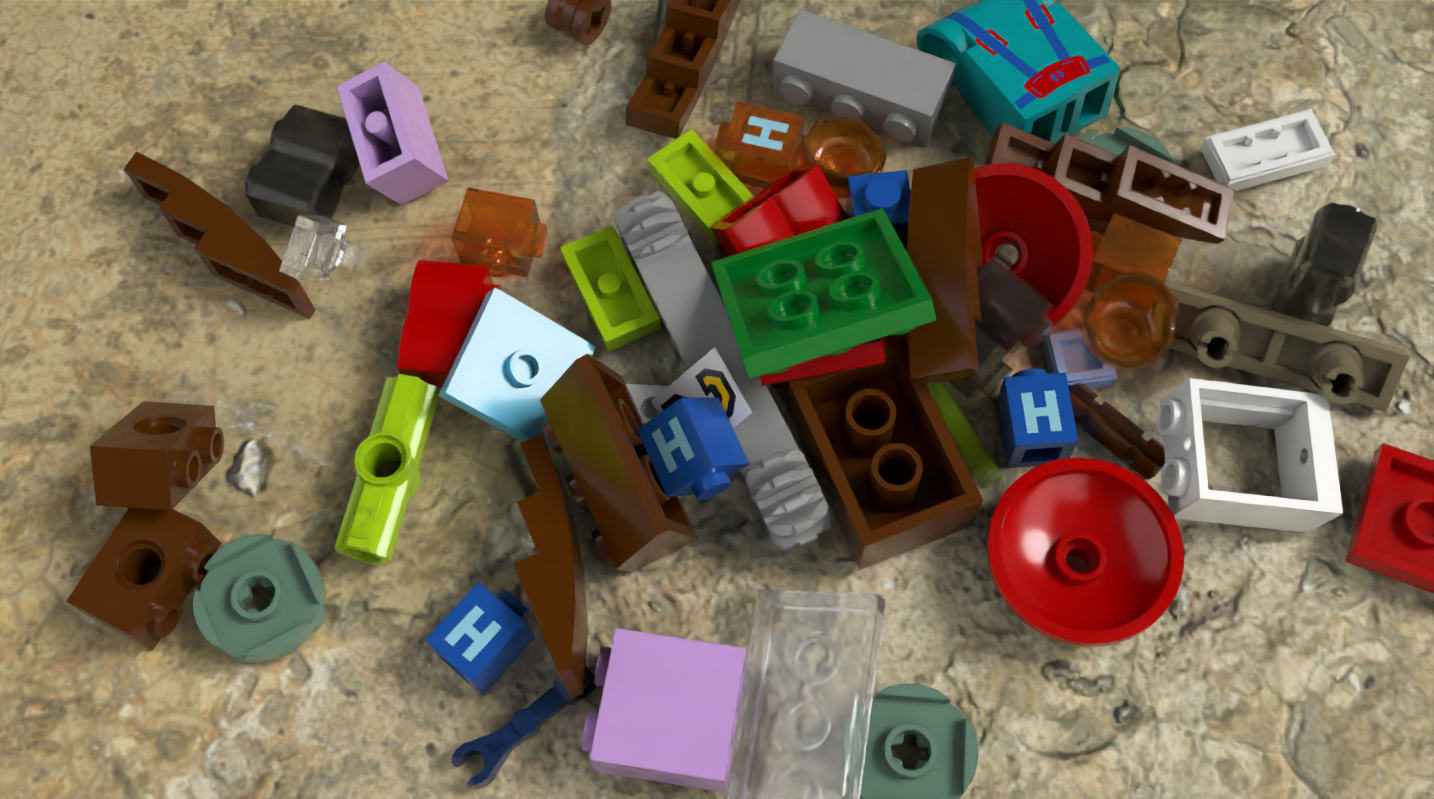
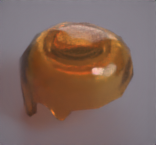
(842, 150)
(1130, 321)

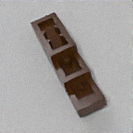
(680, 65)
(1123, 184)
(222, 238)
(947, 256)
(556, 573)

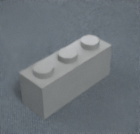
(862, 77)

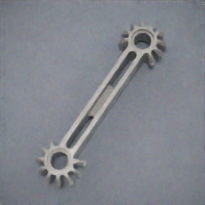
(697, 321)

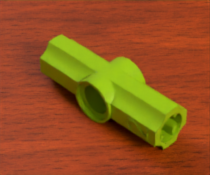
(380, 503)

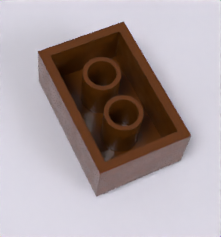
(883, 457)

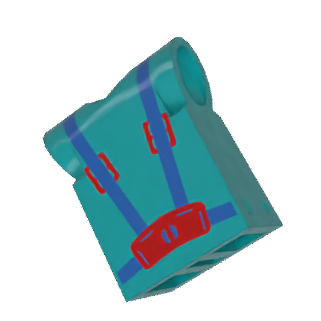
(1025, 65)

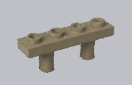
(1286, 349)

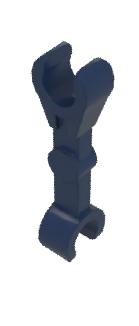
(525, 723)

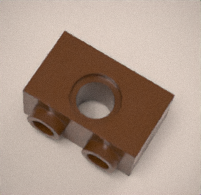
(155, 455)
(112, 584)

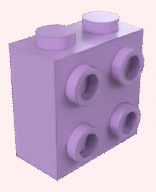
(666, 709)

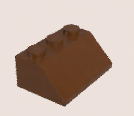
(612, 473)

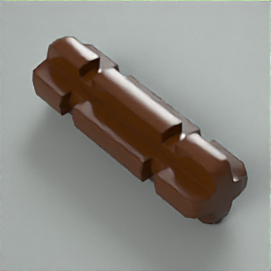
(1116, 432)

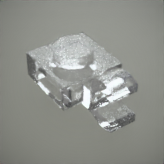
(318, 249)

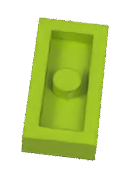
(698, 181)
(610, 288)

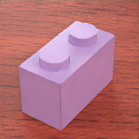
(392, 134)

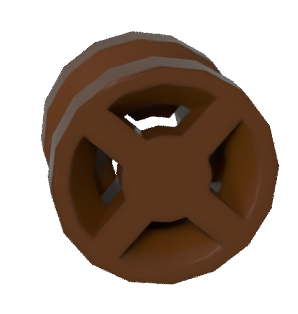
(581, 17)

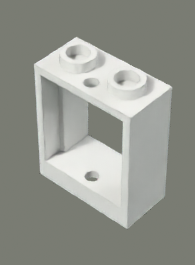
(1303, 453)

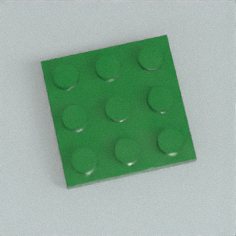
(821, 293)

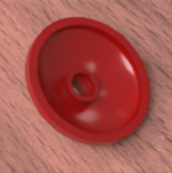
(1043, 224)
(1106, 520)

